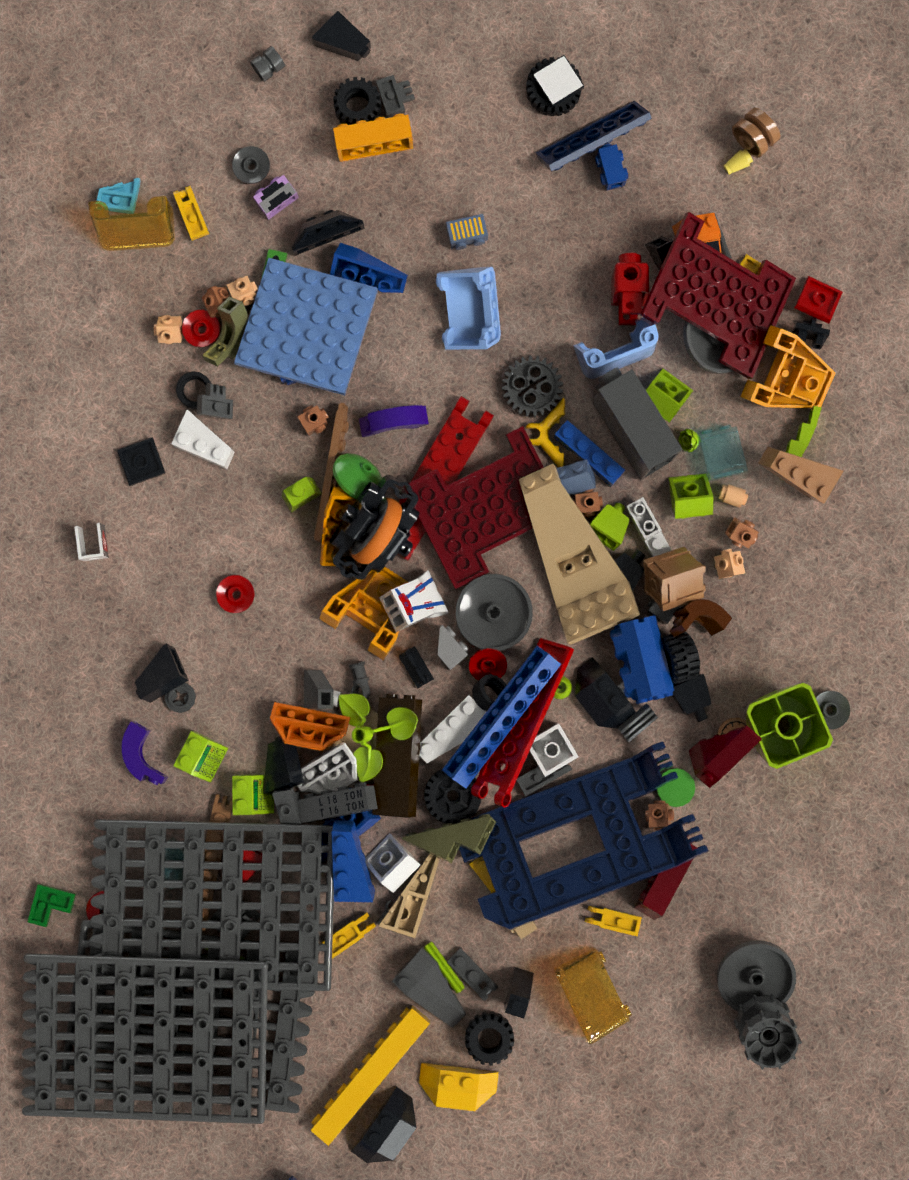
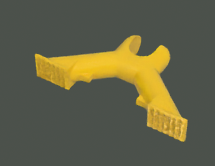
(543, 428)

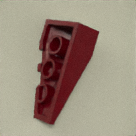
(719, 754)

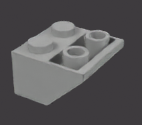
(449, 649)

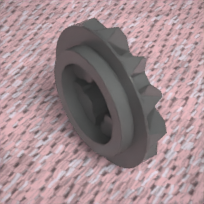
(179, 706)

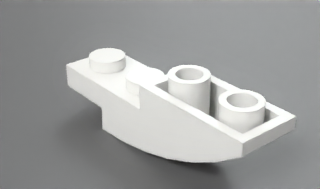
(648, 528)

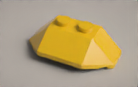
(457, 1086)

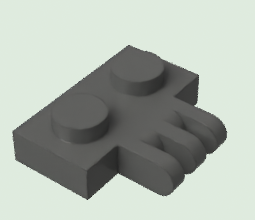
(394, 95)
(215, 403)

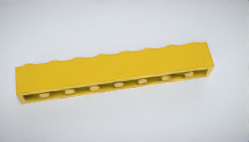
(370, 1075)

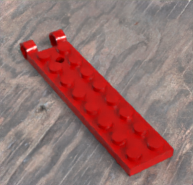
(449, 455)
(519, 740)

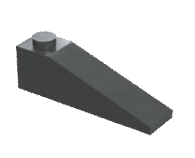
(428, 987)

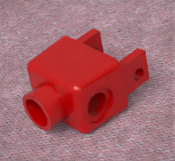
(629, 287)

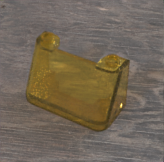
(136, 229)
(592, 995)

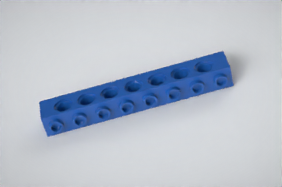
(501, 717)

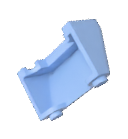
(470, 308)
(596, 363)

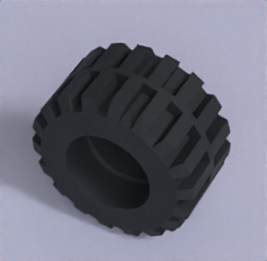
(352, 89)
(681, 657)
(492, 1055)

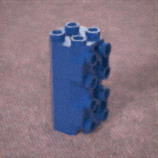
(644, 659)

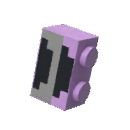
(275, 196)

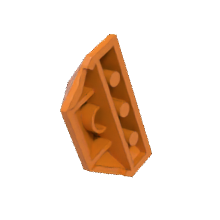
(307, 726)

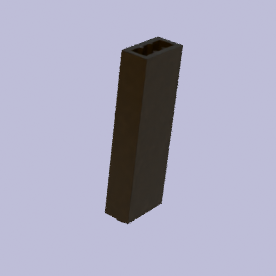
(398, 777)

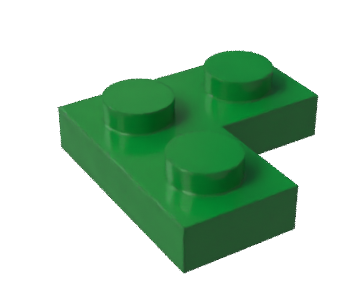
(45, 900)

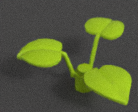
(400, 720)

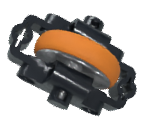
(375, 528)

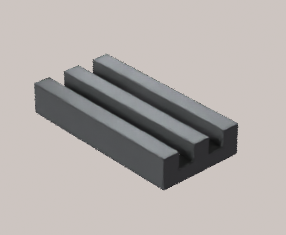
(637, 722)

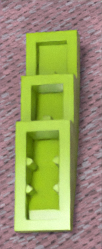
(804, 435)

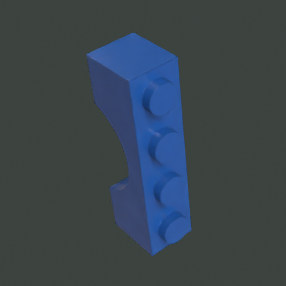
(584, 448)

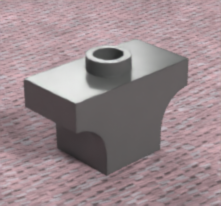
(287, 805)

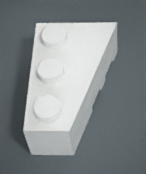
(201, 442)

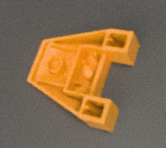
(795, 378)
(362, 603)

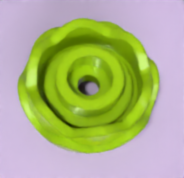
(689, 440)
(565, 690)

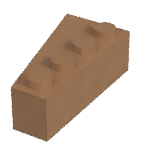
(805, 475)

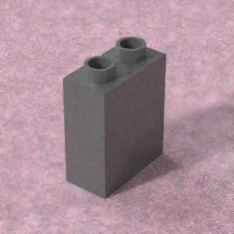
(635, 422)

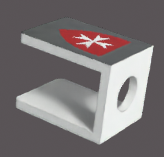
(81, 544)

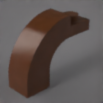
(702, 611)

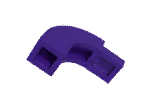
(393, 418)
(133, 757)

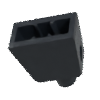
(631, 567)
(693, 697)

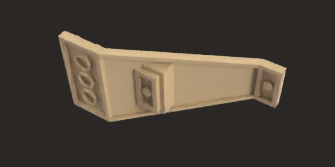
(590, 593)

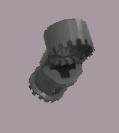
(360, 679)

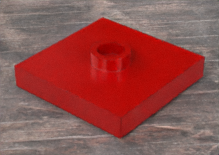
(818, 299)

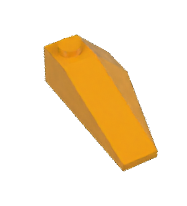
(336, 502)

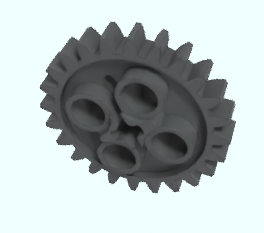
(542, 399)

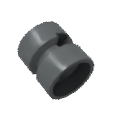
(267, 64)

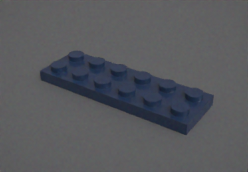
(593, 135)

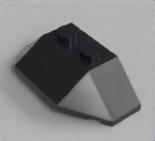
(325, 229)
(601, 696)
(388, 1129)

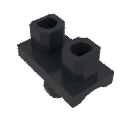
(811, 331)

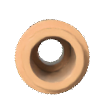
(733, 495)

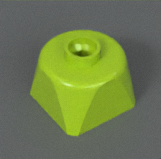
(807, 728)

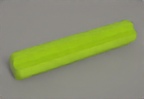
(445, 968)

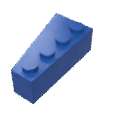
(350, 872)

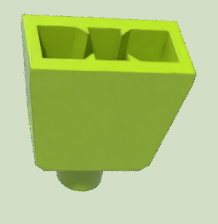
(300, 493)
(611, 525)

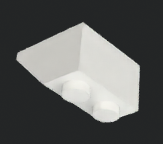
(552, 750)
(391, 863)

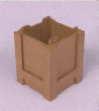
(674, 578)

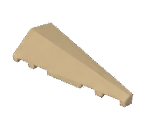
(408, 909)

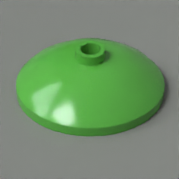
(354, 473)

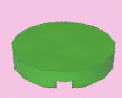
(678, 791)

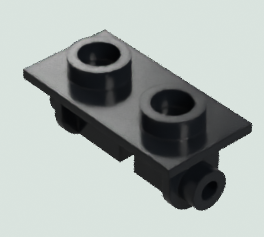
(416, 667)

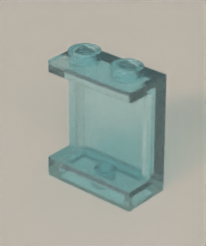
(722, 453)

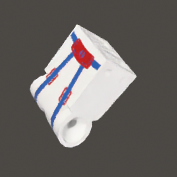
(413, 602)

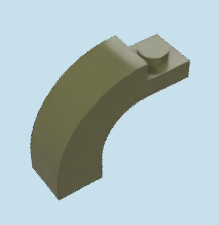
(234, 322)

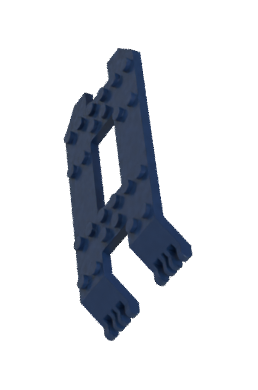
(626, 855)

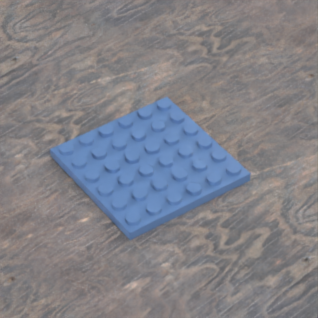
(306, 326)

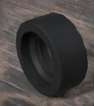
(181, 384)
(479, 693)

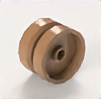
(756, 132)

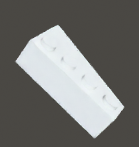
(451, 730)

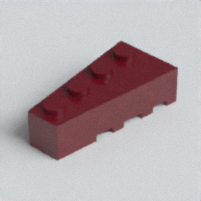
(660, 890)

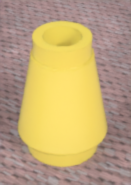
(739, 161)

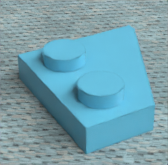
(121, 196)

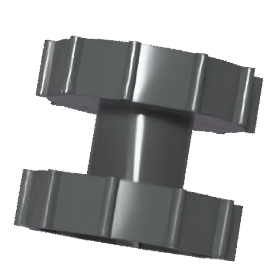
(769, 1048)

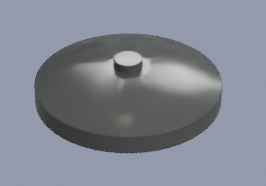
(704, 349)
(494, 612)
(758, 970)

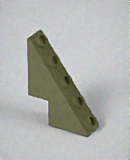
(446, 840)

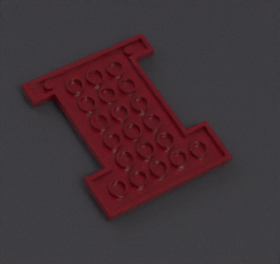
(719, 296)
(477, 509)

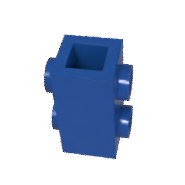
(611, 166)

